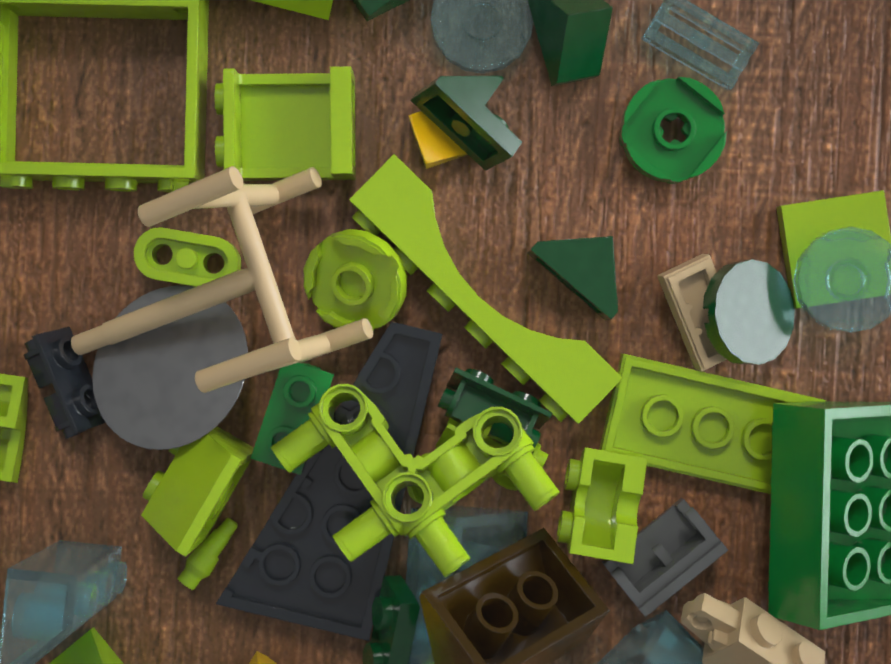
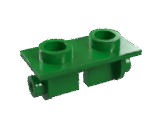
(293, 396)

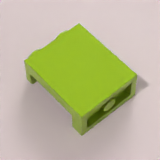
(287, 124)

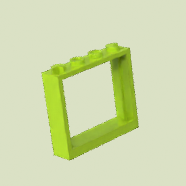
(116, 176)

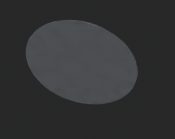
(149, 380)

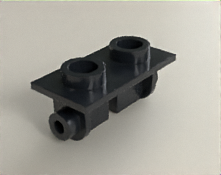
(56, 363)

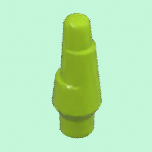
(205, 556)

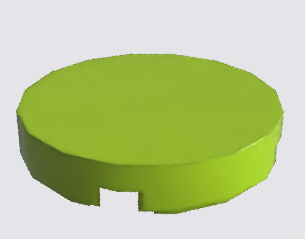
(355, 278)

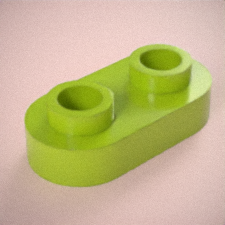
(188, 259)

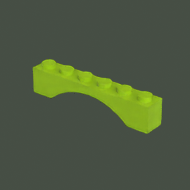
(564, 369)

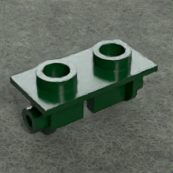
(477, 393)

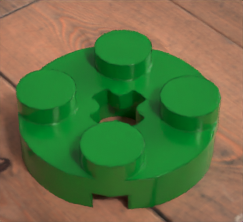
(702, 126)

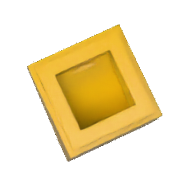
(432, 141)

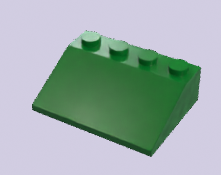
(830, 513)

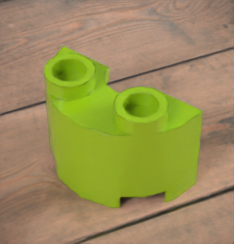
(603, 505)

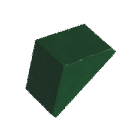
(571, 37)
(584, 268)

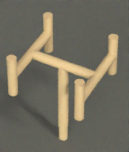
(242, 201)

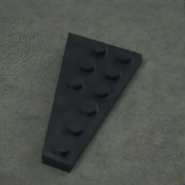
(295, 563)

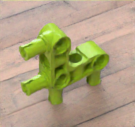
(442, 475)

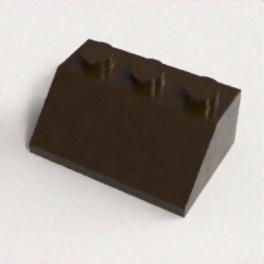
(512, 607)

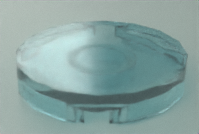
(481, 33)
(845, 279)

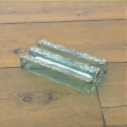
(710, 24)

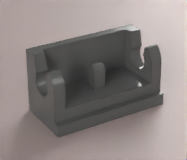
(667, 556)

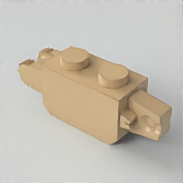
(745, 634)

